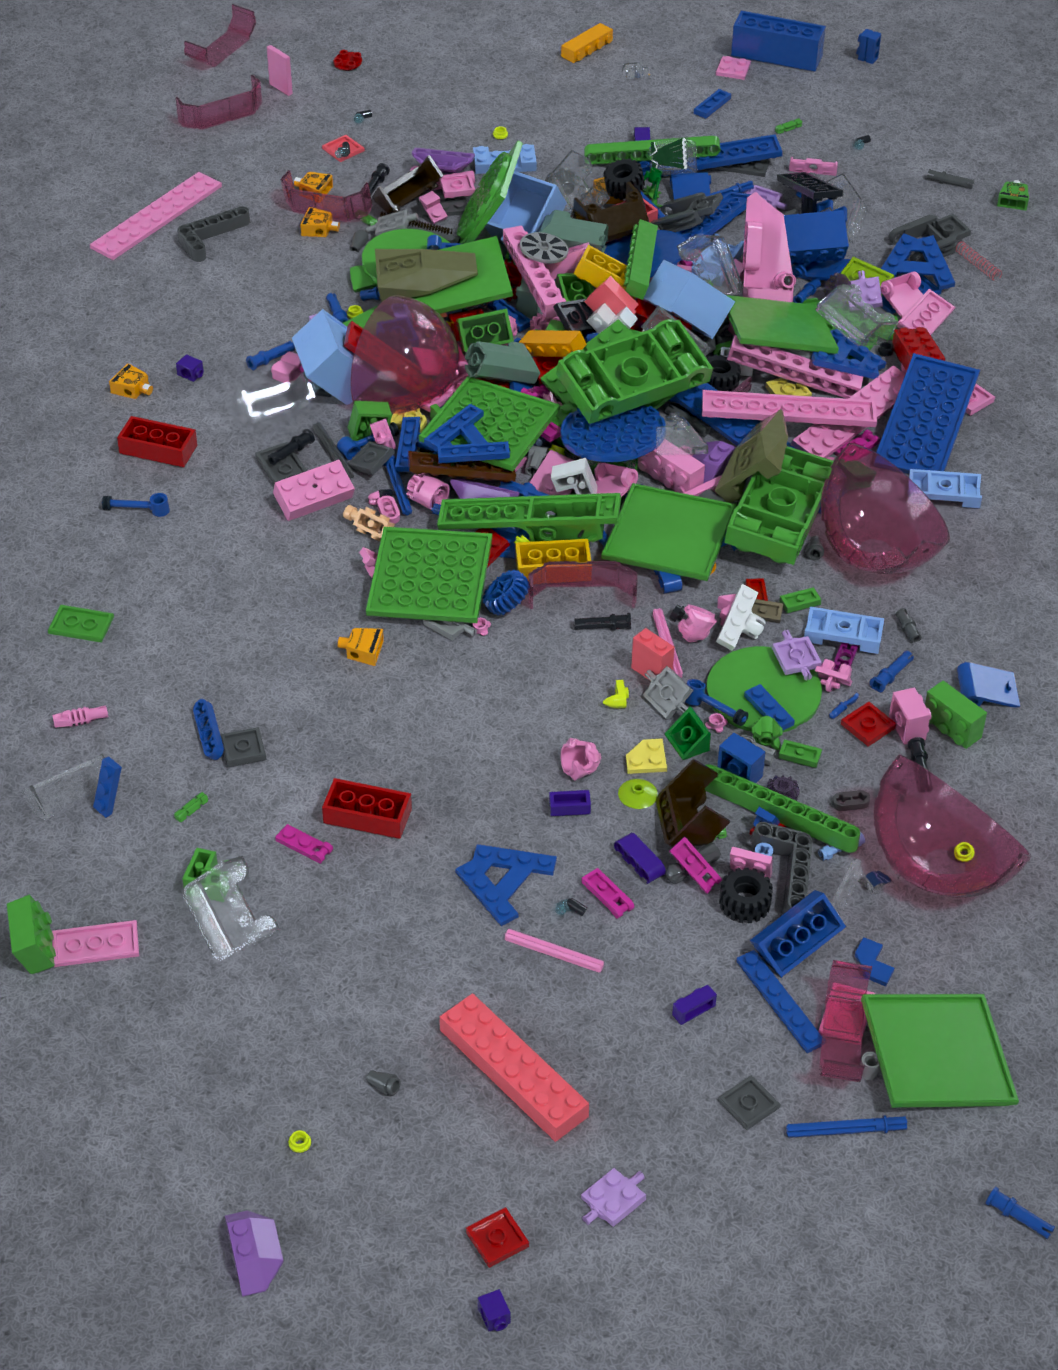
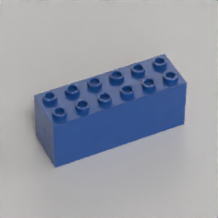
(778, 40)
(816, 236)

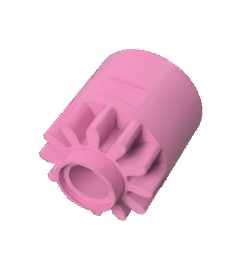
(427, 490)

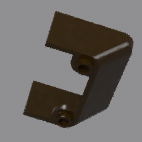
(408, 186)
(618, 218)
(679, 804)

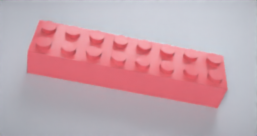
(514, 1067)

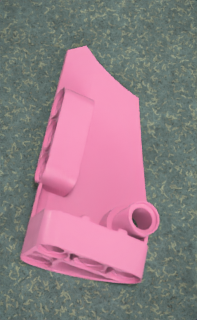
(766, 253)

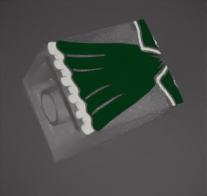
(674, 156)

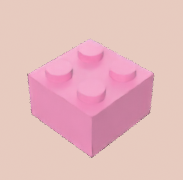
(909, 714)

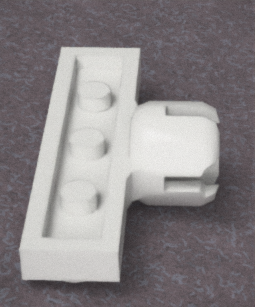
(741, 619)

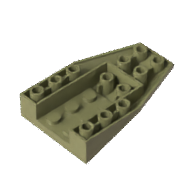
(421, 271)
(759, 451)

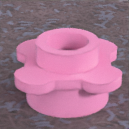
(482, 626)
(716, 722)

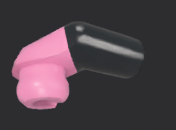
(373, 497)

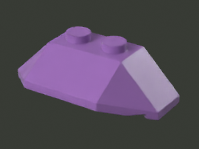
(447, 161)
(716, 459)
(471, 489)
(254, 1250)

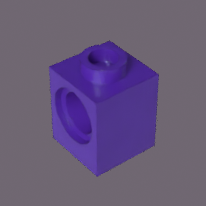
(190, 368)
(494, 1311)

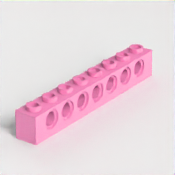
(533, 272)
(794, 368)

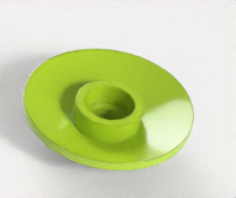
(636, 798)

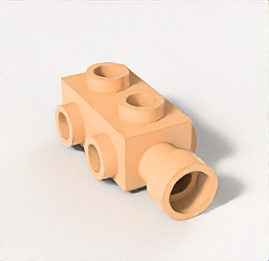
(363, 522)

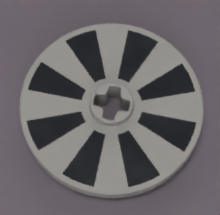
(543, 247)

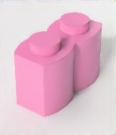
(287, 368)

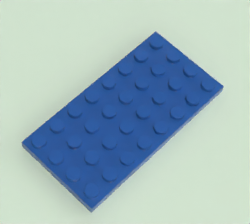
(927, 414)

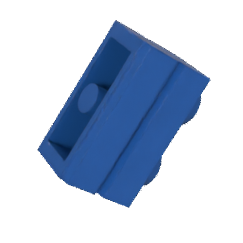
(869, 46)

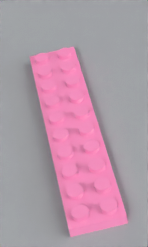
(155, 215)
(795, 408)
(827, 439)

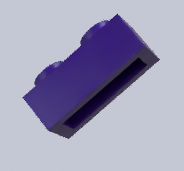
(570, 803)
(694, 1004)

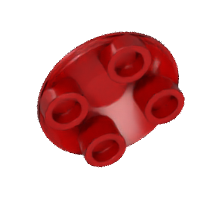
(347, 60)

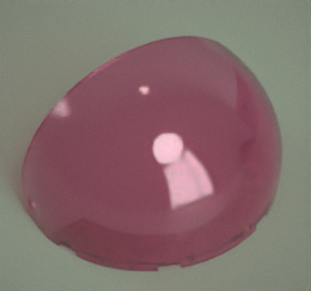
(404, 356)
(879, 515)
(923, 821)

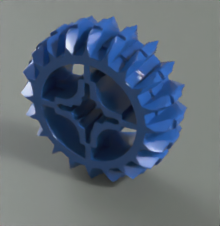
(506, 592)

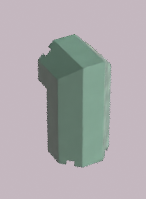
(575, 231)
(501, 363)

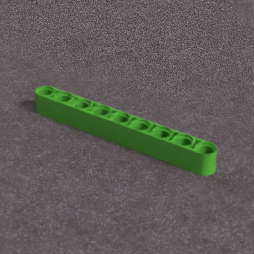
(639, 150)
(788, 811)

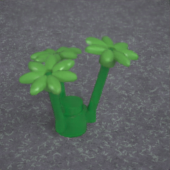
(654, 177)

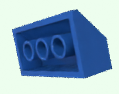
(798, 933)

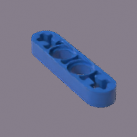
(205, 731)

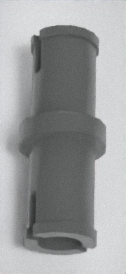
(908, 625)

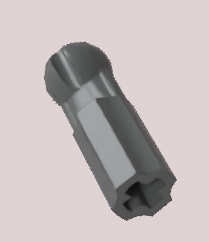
(676, 873)

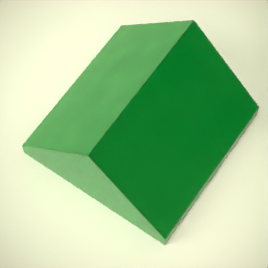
(689, 735)

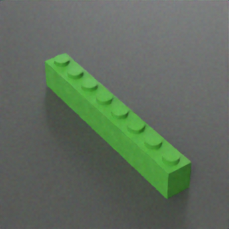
(640, 259)

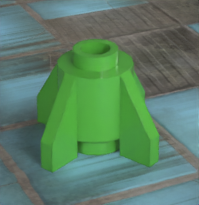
(767, 731)

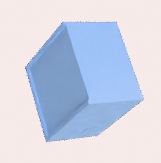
(525, 205)
(688, 298)
(324, 356)

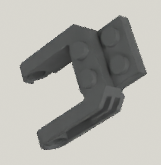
(688, 211)
(945, 231)

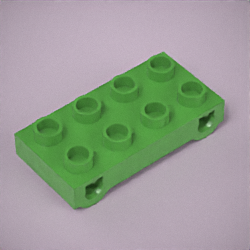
(633, 371)
(780, 510)

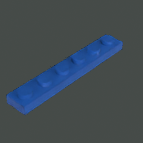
(780, 1001)

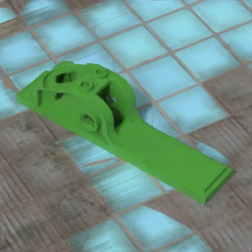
(529, 513)

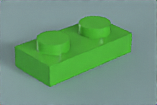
(800, 600)
(800, 753)

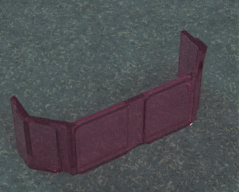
(238, 33)
(220, 110)
(342, 208)
(582, 575)
(844, 1021)

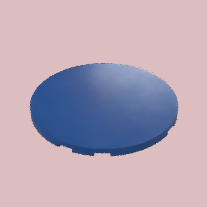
(664, 249)
(613, 438)

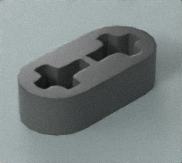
(851, 800)

